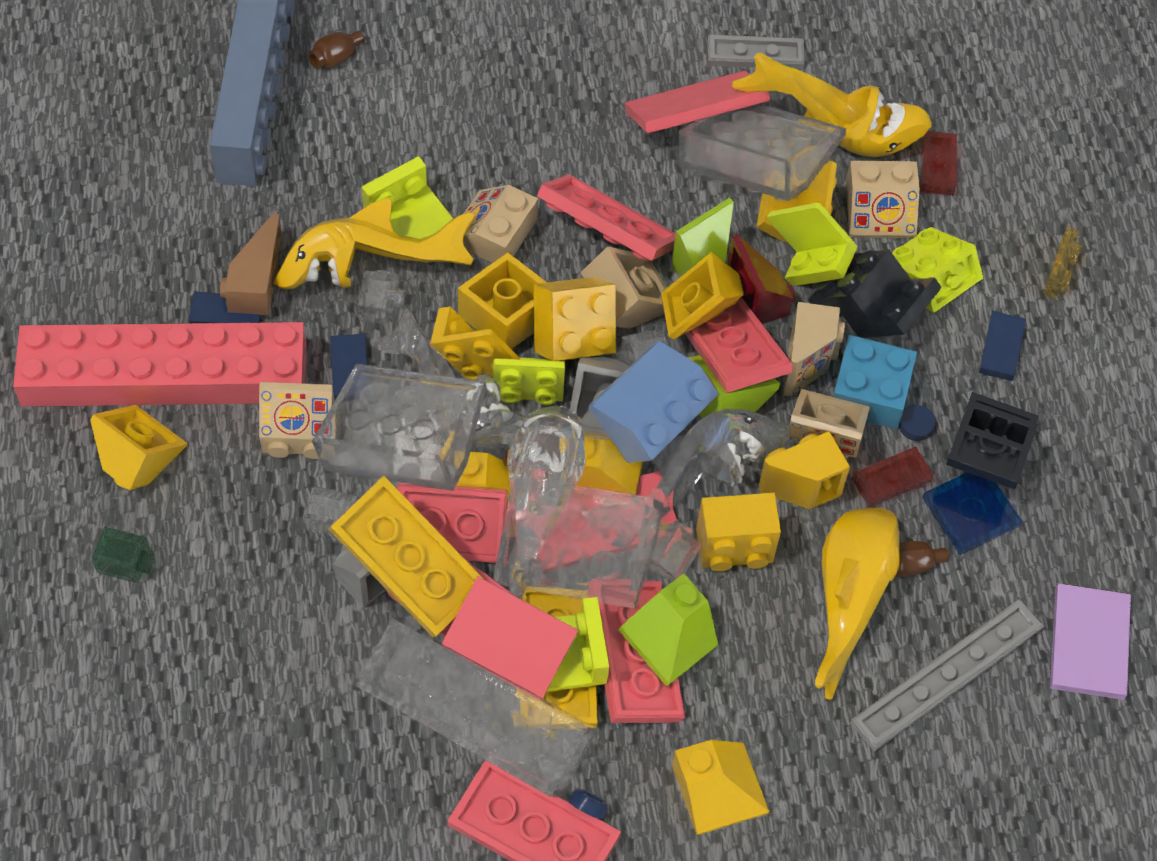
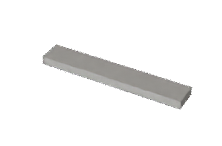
(946, 675)

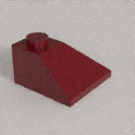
(761, 282)

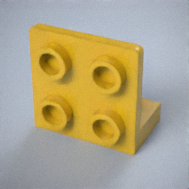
(818, 192)
(467, 349)

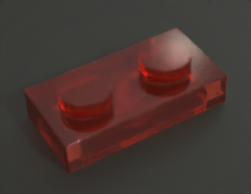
(938, 163)
(892, 476)

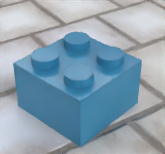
(877, 378)

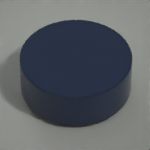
(917, 422)
(588, 803)

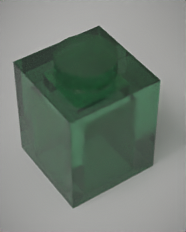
(122, 555)

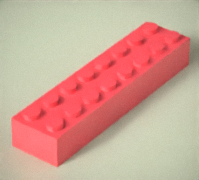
(155, 363)

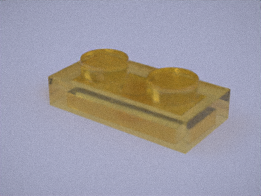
(1067, 253)

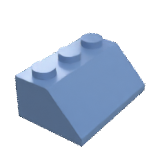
(652, 402)

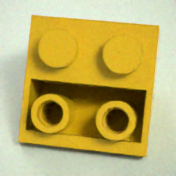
(806, 472)

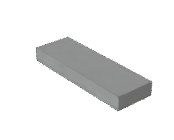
(740, 50)

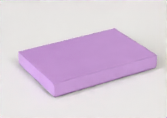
(1090, 641)

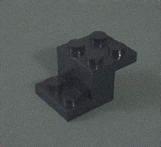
(877, 295)
(993, 440)

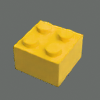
(501, 300)
(574, 318)
(738, 531)

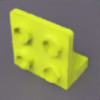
(414, 206)
(819, 243)
(944, 257)
(530, 379)
(587, 657)

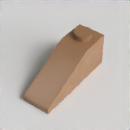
(253, 271)

